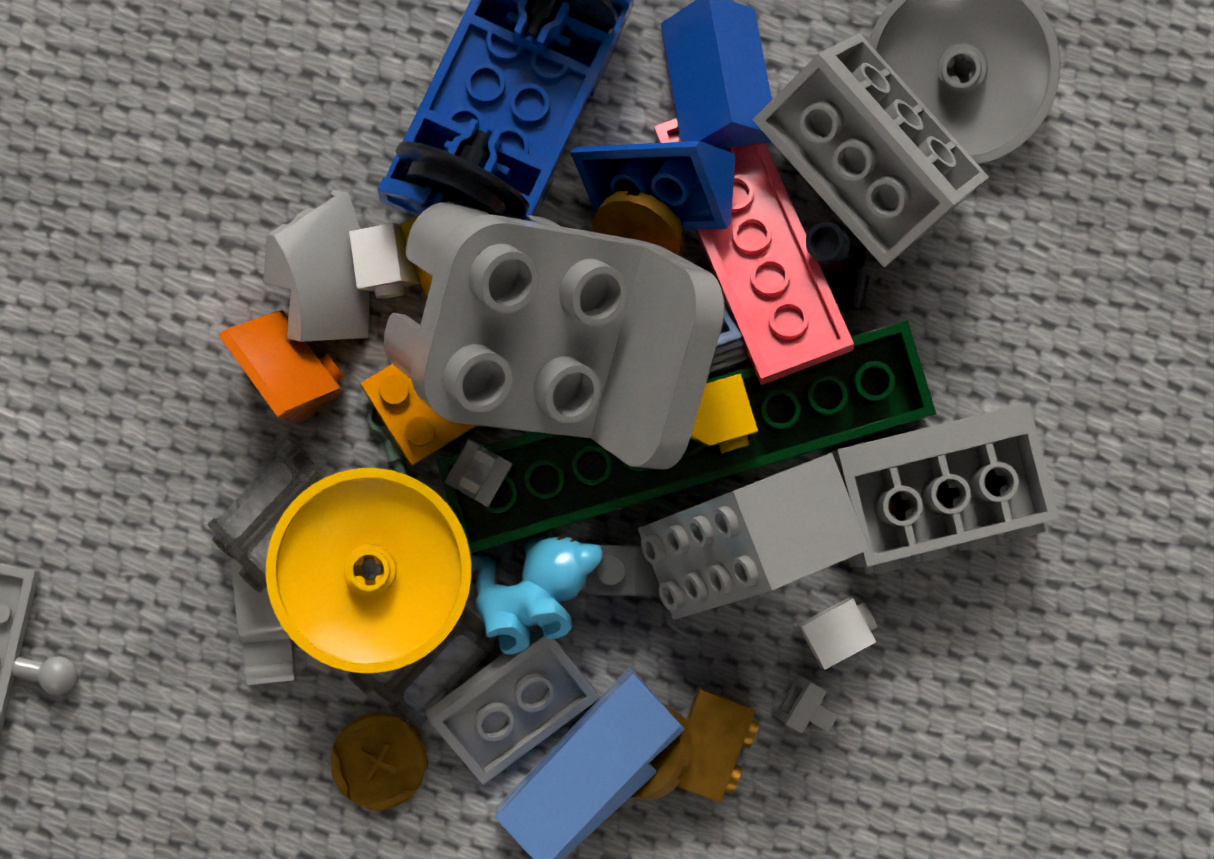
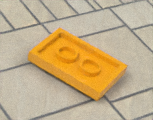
(408, 419)

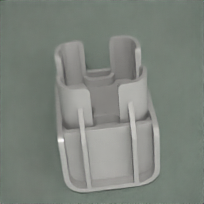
(558, 332)

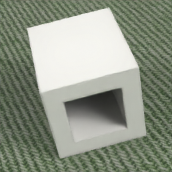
(382, 260)
(839, 632)

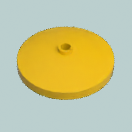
(320, 581)

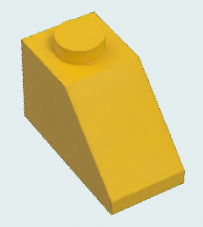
(724, 415)

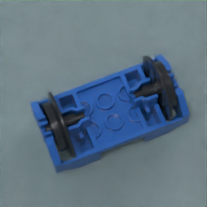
(504, 105)

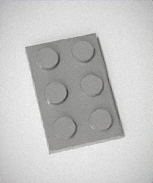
(512, 706)

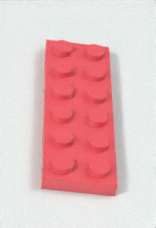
(767, 272)

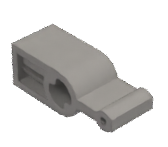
(264, 641)

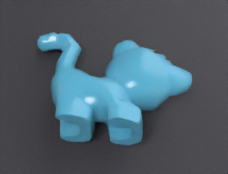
(551, 574)

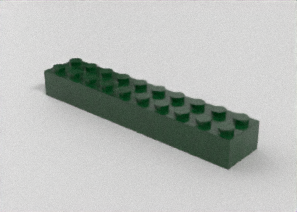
(575, 478)

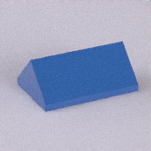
(717, 73)
(685, 176)

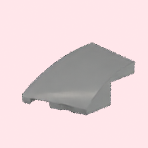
(317, 265)

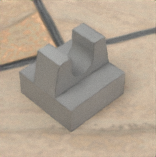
(478, 473)
(804, 705)

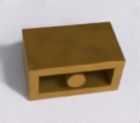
(718, 733)

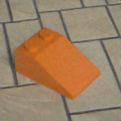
(283, 369)

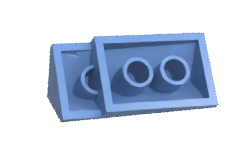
(589, 770)

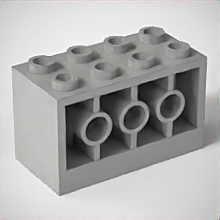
(869, 147)
(957, 461)
(753, 538)

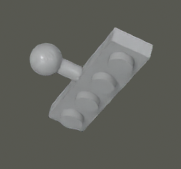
(55, 674)

